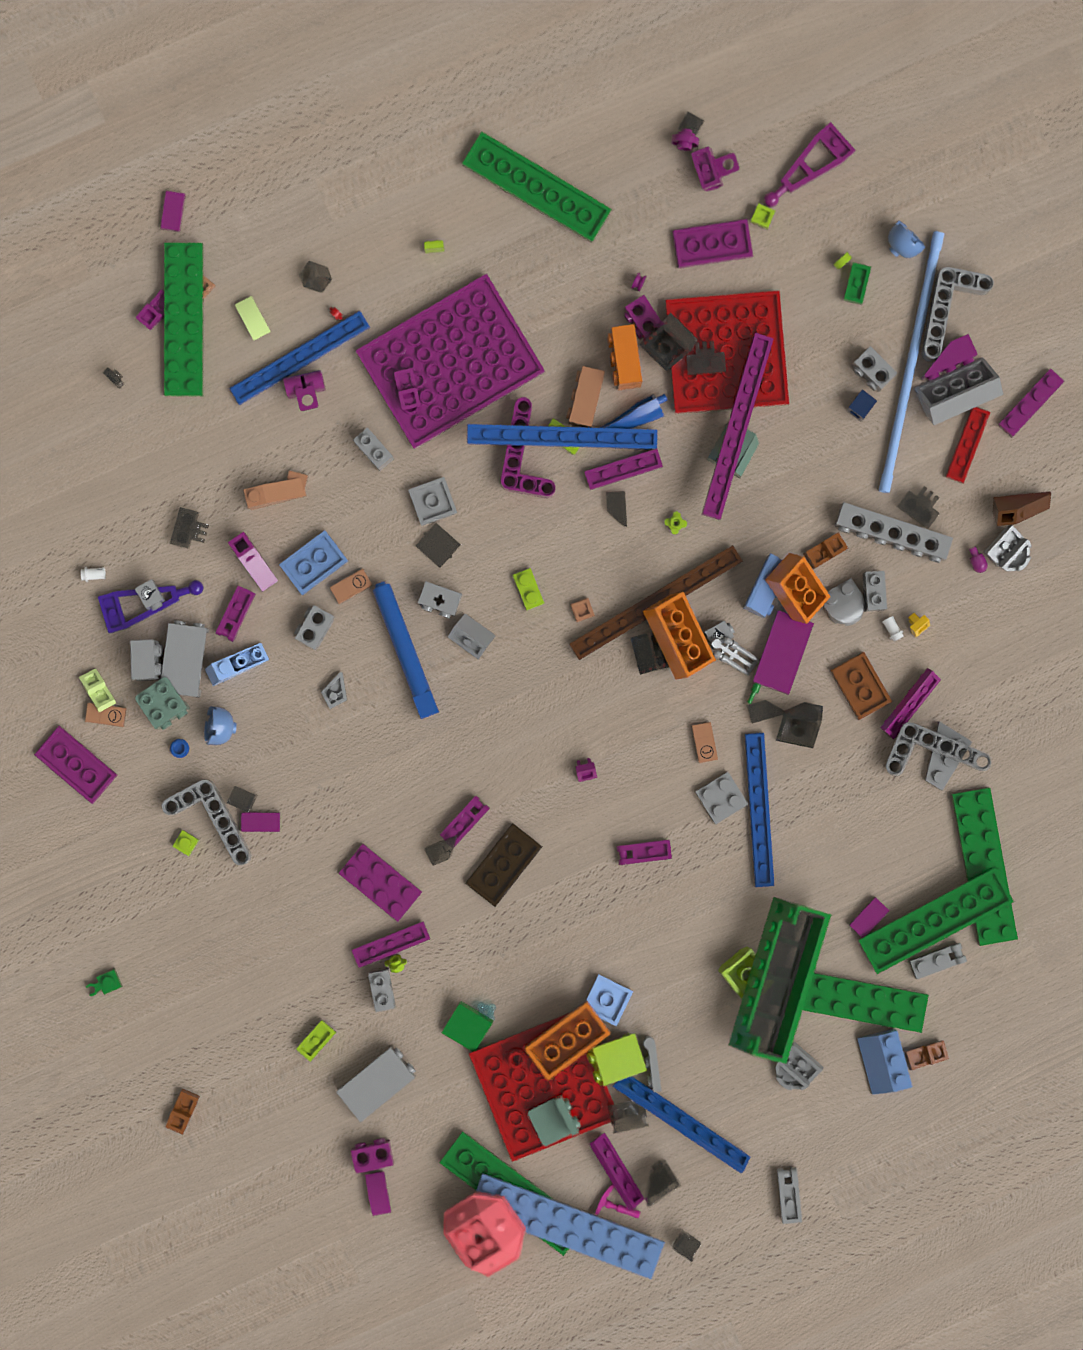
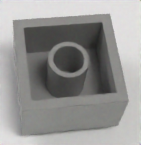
(146, 660)

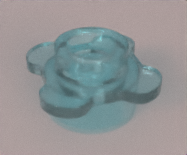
(490, 1008)

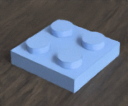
(608, 999)

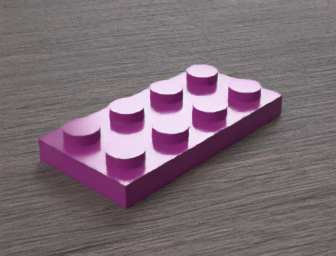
(380, 882)

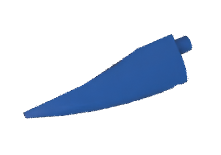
(639, 414)

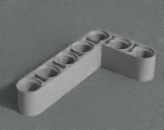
(944, 305)
(935, 746)
(215, 816)

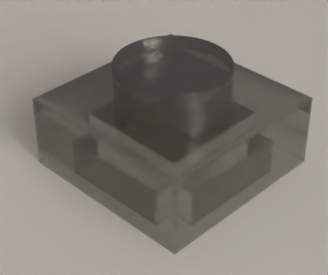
(691, 122)
(114, 376)

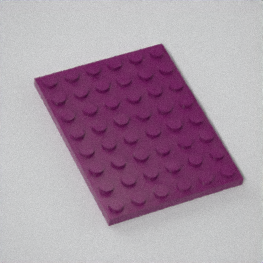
(461, 358)

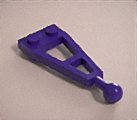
(114, 614)

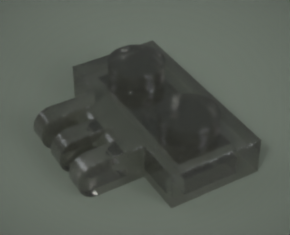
(705, 360)
(920, 507)
(187, 528)

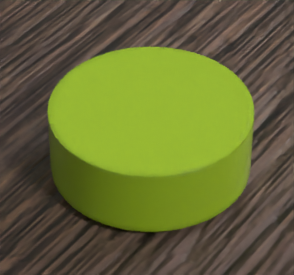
(842, 260)

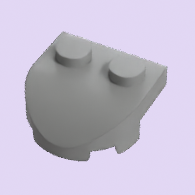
(1009, 550)
(845, 604)
(799, 1070)

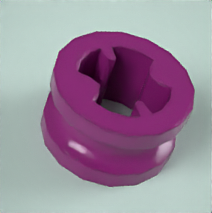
(638, 282)

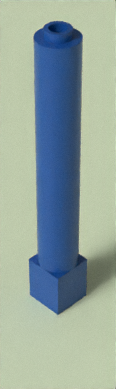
(405, 650)

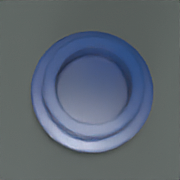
(179, 748)

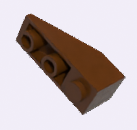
(1020, 507)

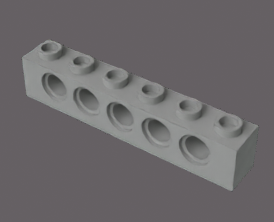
(941, 542)

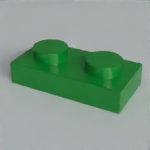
(857, 283)

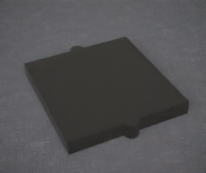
(438, 545)

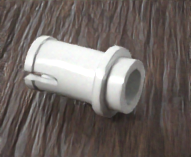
(93, 573)
(893, 629)

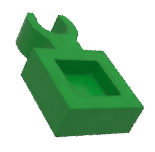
(106, 982)

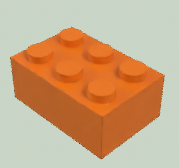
(625, 357)
(797, 588)

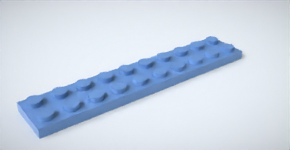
(578, 1228)

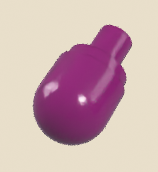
(978, 561)

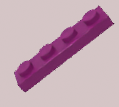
(1031, 403)
(623, 469)
(910, 703)
(391, 944)
(616, 1171)

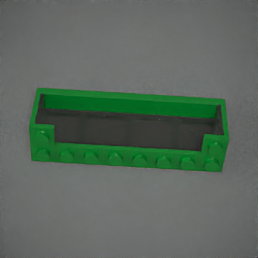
(779, 980)

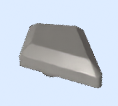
(335, 691)

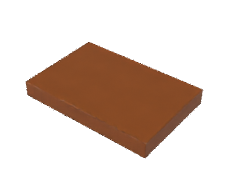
(861, 686)

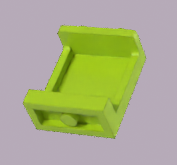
(616, 1060)

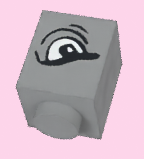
(150, 595)
(719, 631)

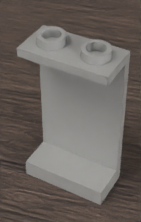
(184, 657)
(377, 1083)

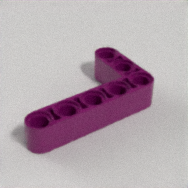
(517, 454)

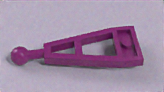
(834, 143)

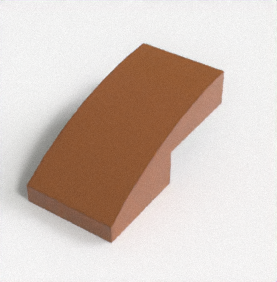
(825, 550)
(926, 1055)
(182, 1111)

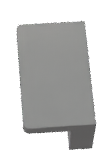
(471, 636)

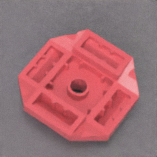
(495, 1222)

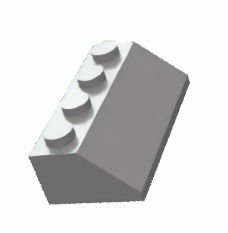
(959, 391)

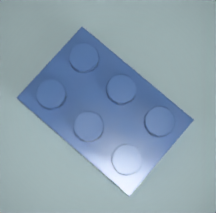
(313, 562)

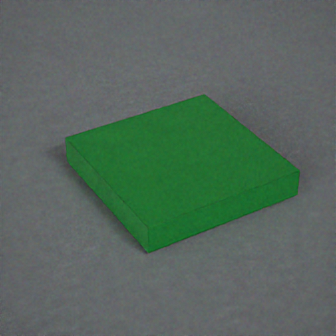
(467, 1026)

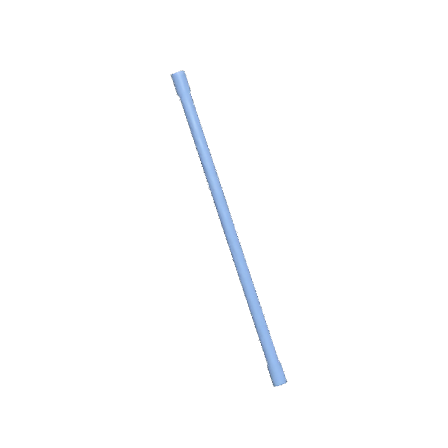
(887, 475)

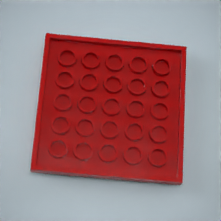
(731, 324)
(517, 1091)

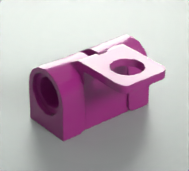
(711, 169)
(303, 385)

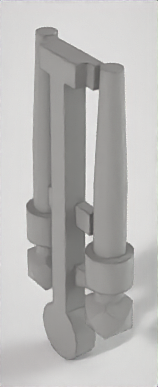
(716, 643)

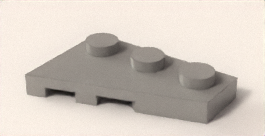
(940, 767)

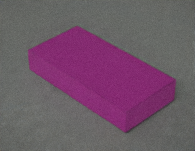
(173, 211)
(260, 822)
(869, 917)

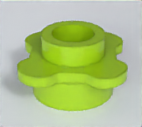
(670, 523)
(396, 963)

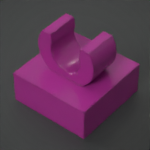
(586, 771)

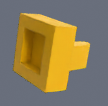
(918, 624)

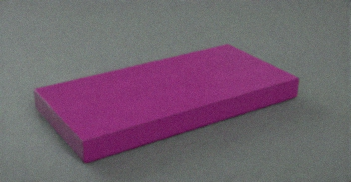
(712, 243)
(782, 653)
(75, 764)

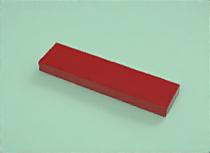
(967, 444)

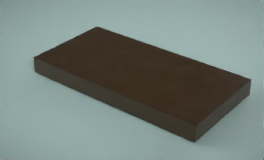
(503, 865)

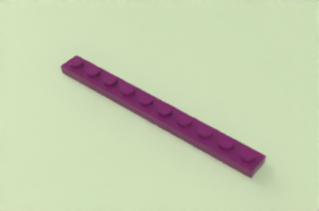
(737, 426)

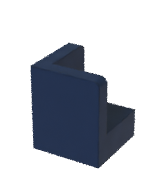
(861, 405)

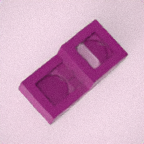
(152, 312)
(407, 388)
(378, 1194)

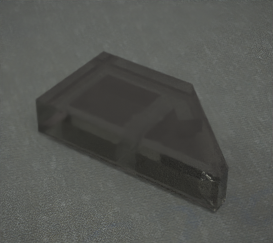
(617, 506)
(763, 710)
(441, 850)

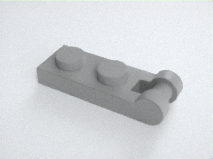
(937, 961)
(652, 1063)
(789, 1196)

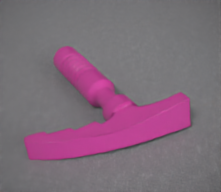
(619, 1208)

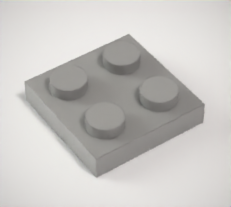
(432, 501)
(721, 798)

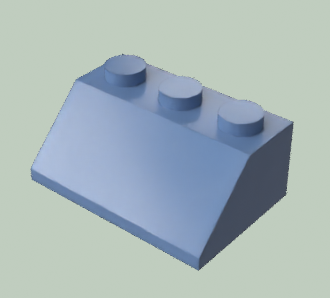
(761, 595)
(884, 1062)

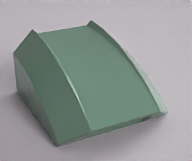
(748, 448)

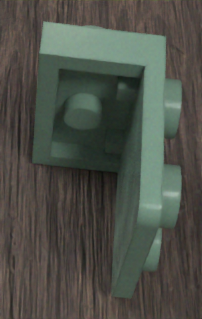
(162, 704)
(553, 1120)

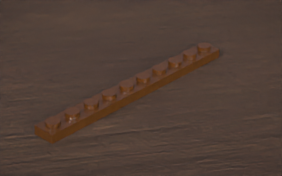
(634, 615)

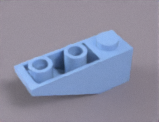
(236, 664)

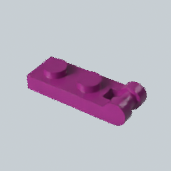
(235, 613)
(465, 820)
(645, 852)

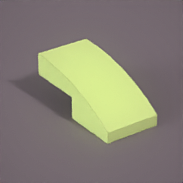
(252, 318)
(97, 690)

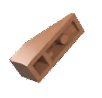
(274, 493)

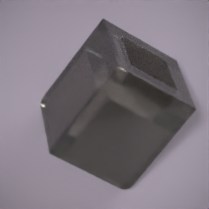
(315, 277)
(242, 799)
(686, 1245)

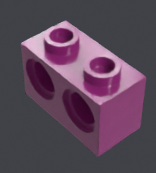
(648, 316)
(374, 1161)

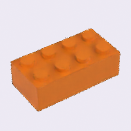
(679, 635)
(567, 1040)

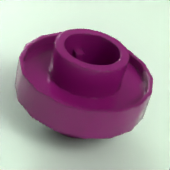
(685, 140)

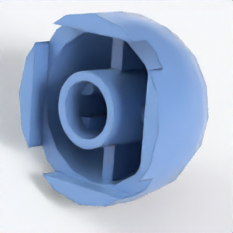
(904, 241)
(219, 726)

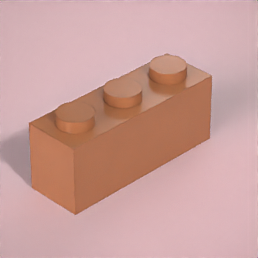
(585, 397)

